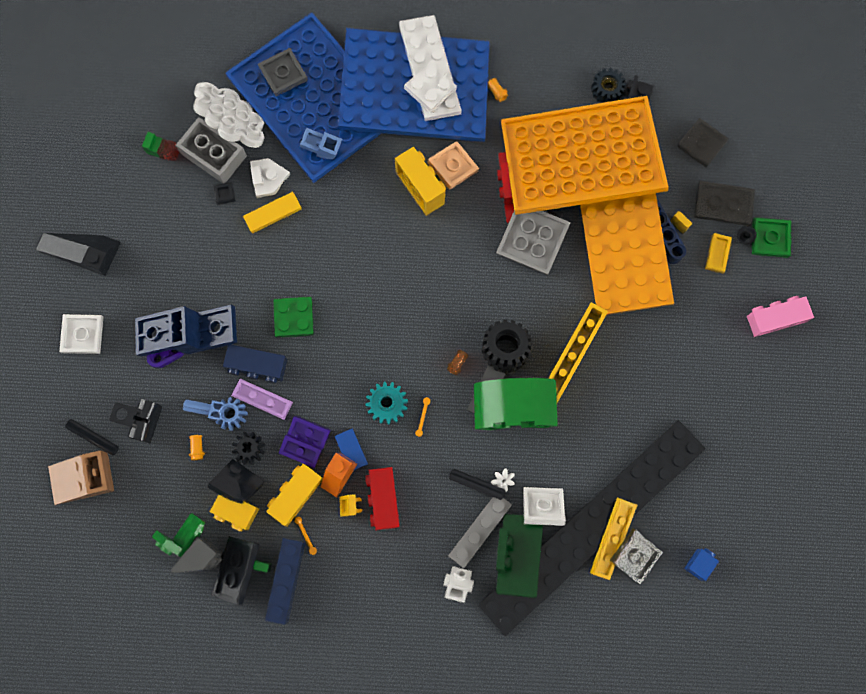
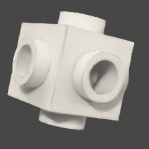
(458, 584)

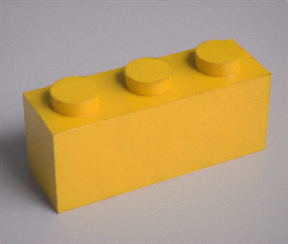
(294, 494)

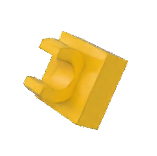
(348, 505)

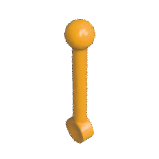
(426, 401)
(312, 550)

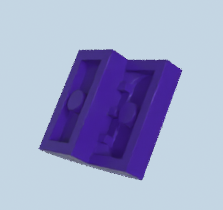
(304, 441)

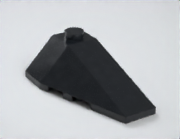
(85, 251)

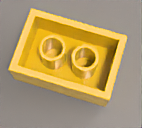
(420, 180)

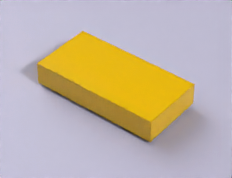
(718, 253)

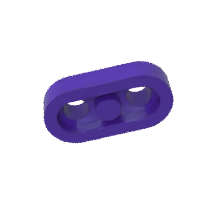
(166, 358)

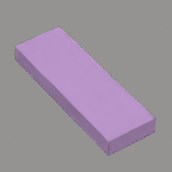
(262, 399)

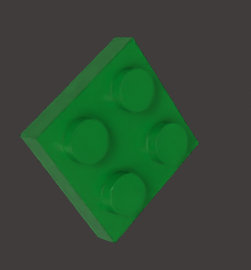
(293, 317)

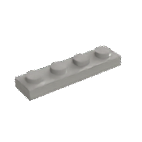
(479, 531)

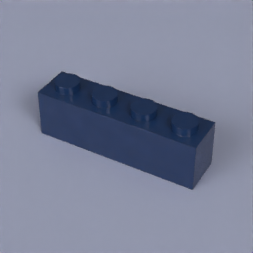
(285, 581)

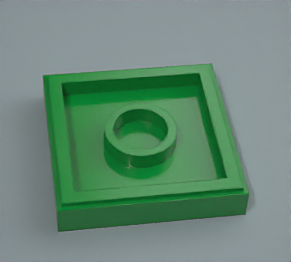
(772, 237)

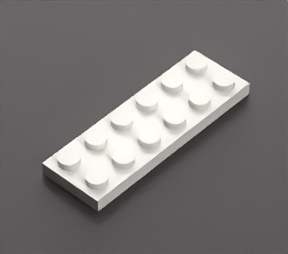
(425, 46)

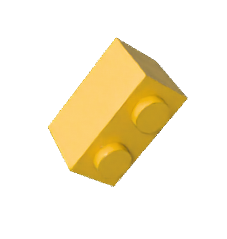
(238, 514)

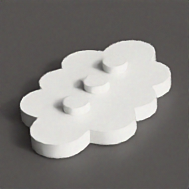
(228, 114)

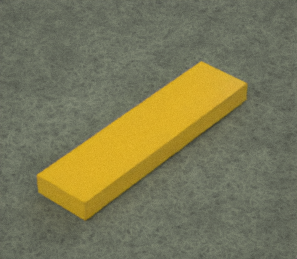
(613, 537)

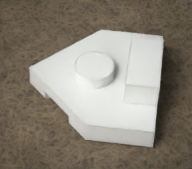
(267, 177)

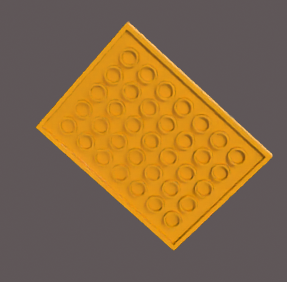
(583, 155)

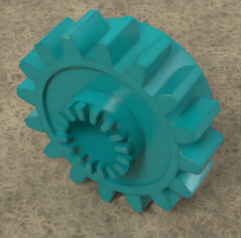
(391, 412)

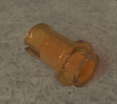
(457, 362)

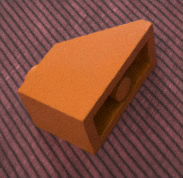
(337, 474)

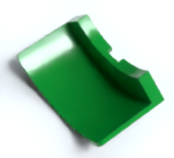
(515, 403)

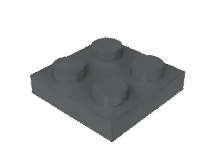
(282, 72)

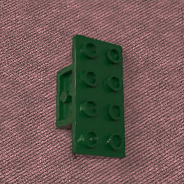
(518, 557)

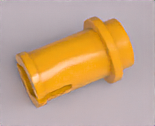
(497, 90)
(196, 447)

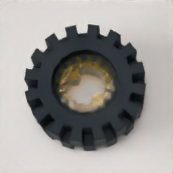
(608, 77)

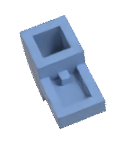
(323, 144)

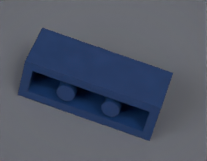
(255, 363)

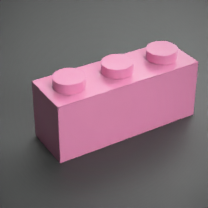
(779, 315)

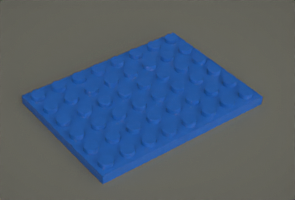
(375, 92)
(308, 105)

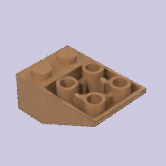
(81, 477)

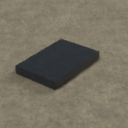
(235, 570)

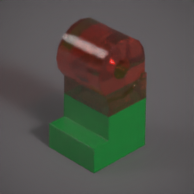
(160, 147)

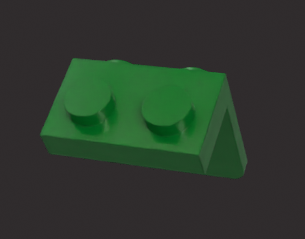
(183, 540)

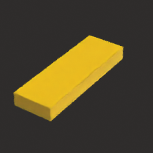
(272, 212)

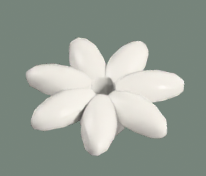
(503, 479)

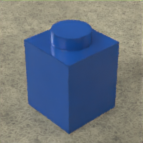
(701, 564)

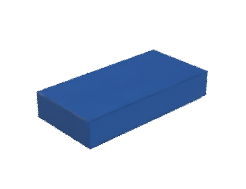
(351, 448)

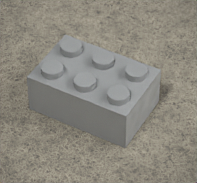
(210, 151)

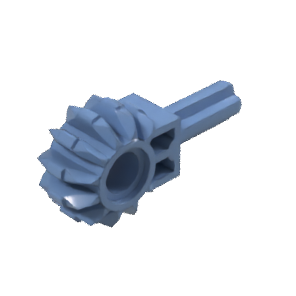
(218, 411)

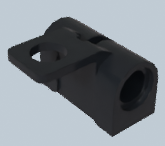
(140, 419)

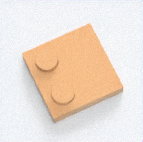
(453, 165)

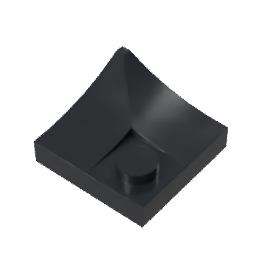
(235, 482)

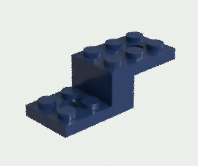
(185, 330)

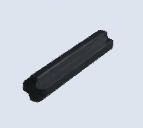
(91, 437)
(477, 484)

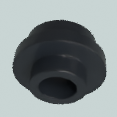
(741, 235)

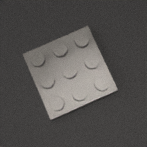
(533, 239)

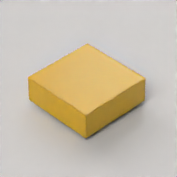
(681, 222)

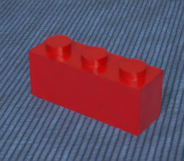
(382, 499)

